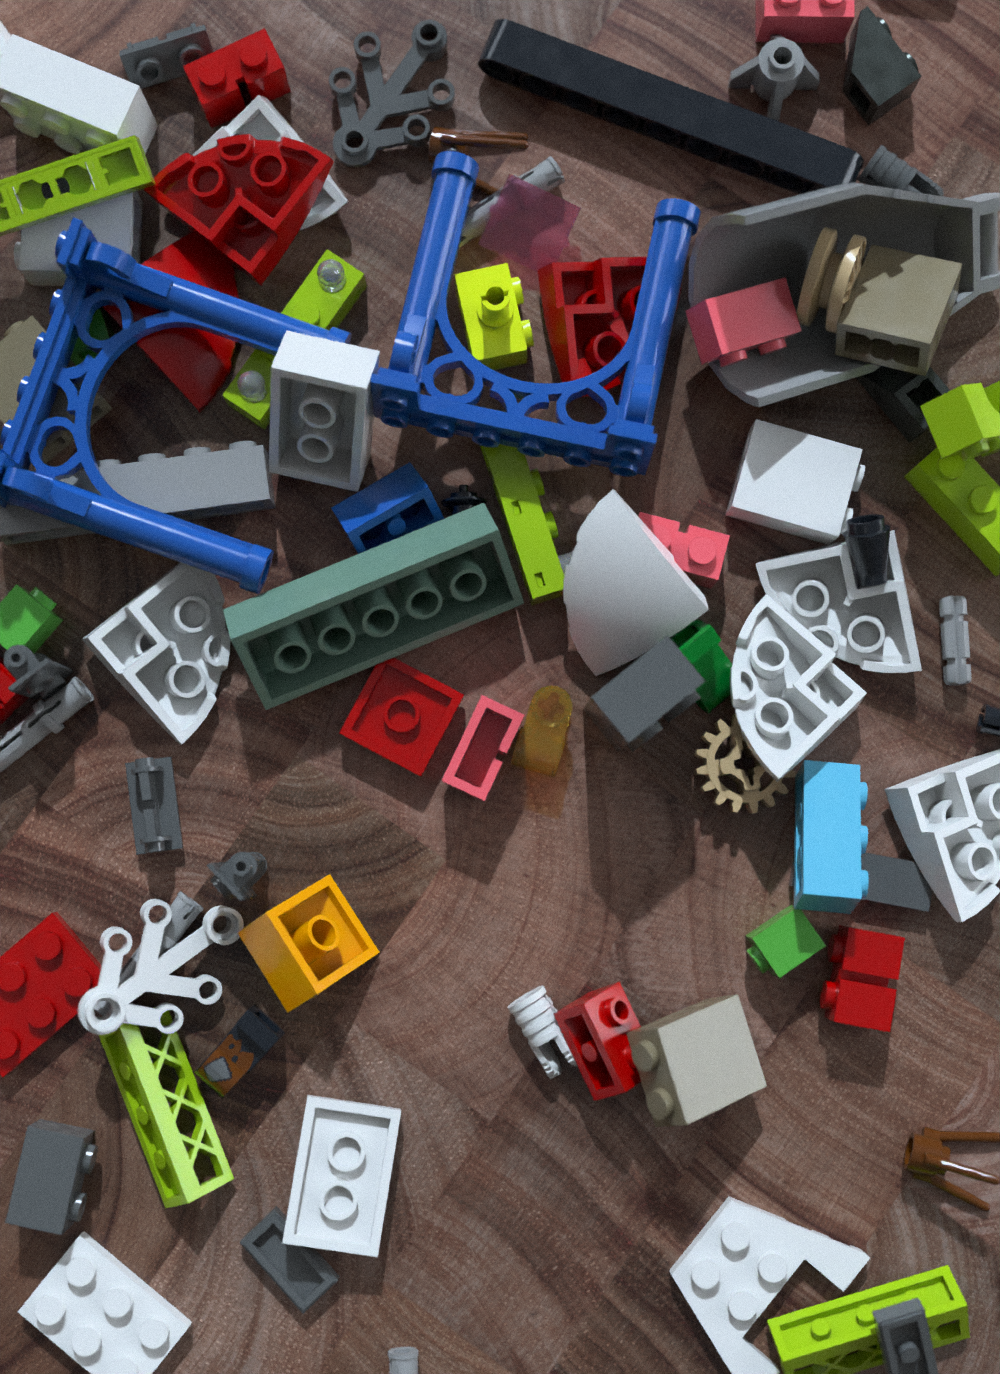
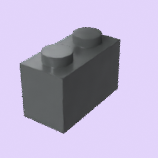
(52, 1177)

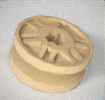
(830, 278)

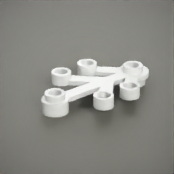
(153, 972)

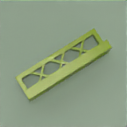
(156, 1120)
(846, 1324)

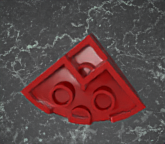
(244, 197)
(590, 312)
(188, 356)

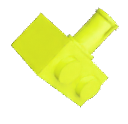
(492, 317)

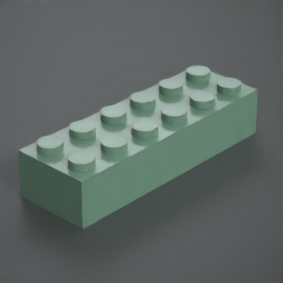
(373, 606)

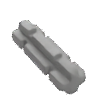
(955, 640)

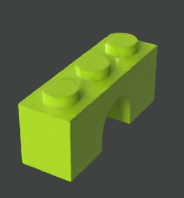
(966, 421)

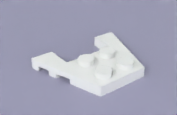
(742, 1265)

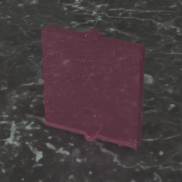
(528, 224)

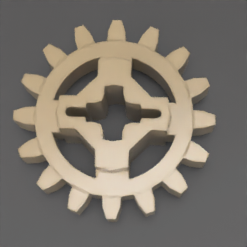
(746, 785)

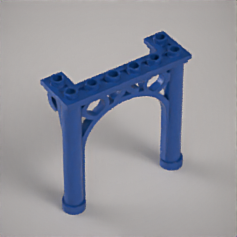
(183, 304)
(629, 424)

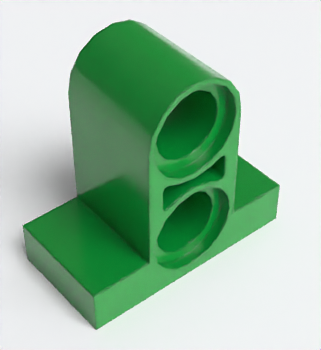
(701, 648)

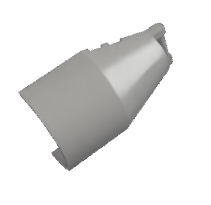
(779, 240)

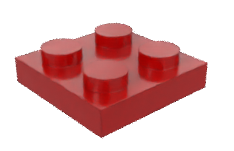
(402, 715)

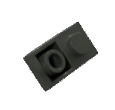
(877, 69)
(901, 396)

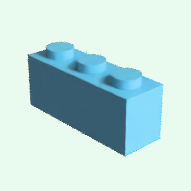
(829, 837)

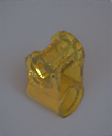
(543, 740)

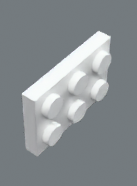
(342, 1176)
(104, 1313)

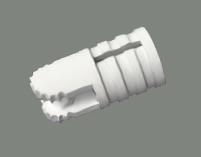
(536, 1018)

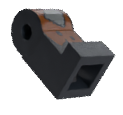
(239, 1051)

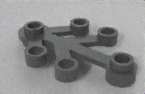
(388, 99)

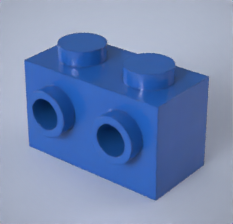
(387, 509)

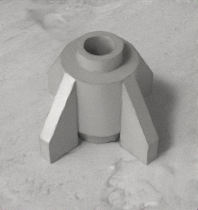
(776, 73)

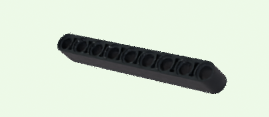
(665, 110)

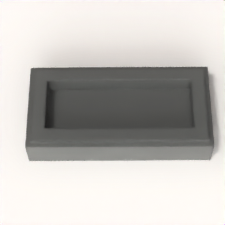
(294, 1268)

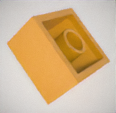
(308, 942)

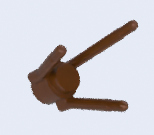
(460, 141)
(927, 1157)

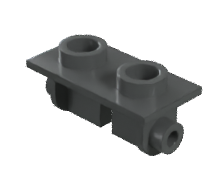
(163, 60)
(35, 673)
(154, 805)
(238, 875)

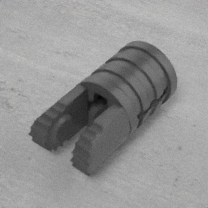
(891, 172)

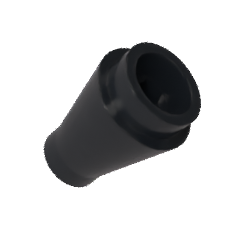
(869, 546)

